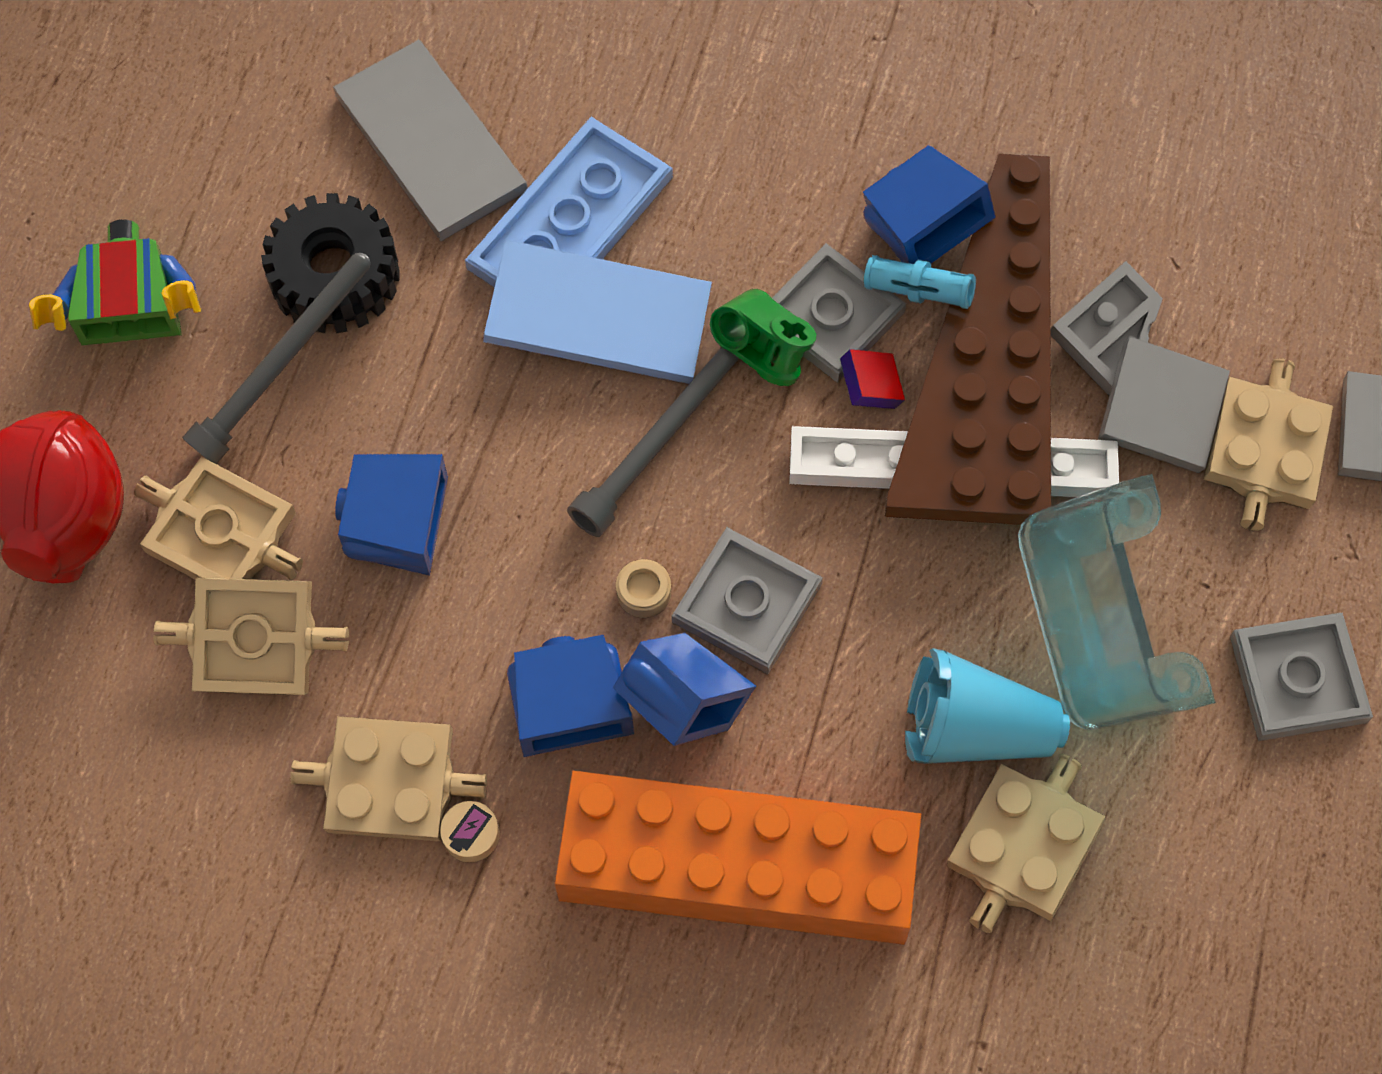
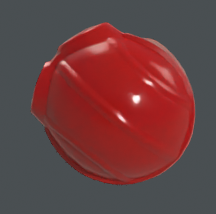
(56, 496)

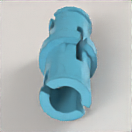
(919, 281)

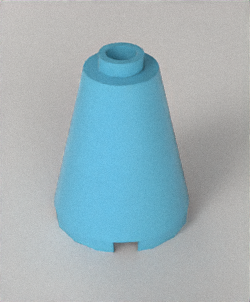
(978, 715)

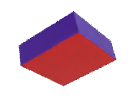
(872, 379)

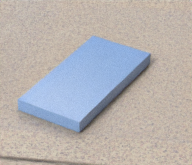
(578, 200)
(597, 312)

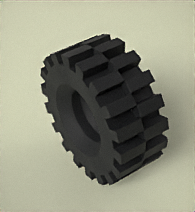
(323, 228)

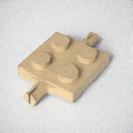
(1269, 444)
(217, 525)
(251, 636)
(388, 778)
(1025, 842)

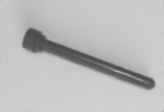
(213, 434)
(595, 508)

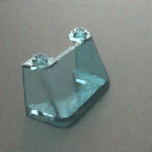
(1094, 612)

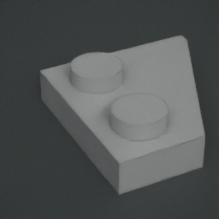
(1104, 319)

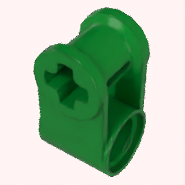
(763, 333)

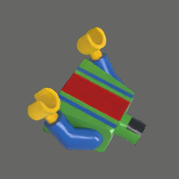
(119, 291)

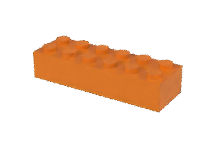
(738, 857)

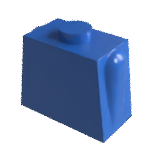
(927, 206)
(392, 509)
(683, 688)
(567, 694)

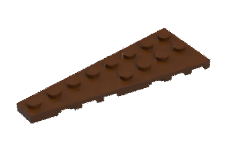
(985, 404)

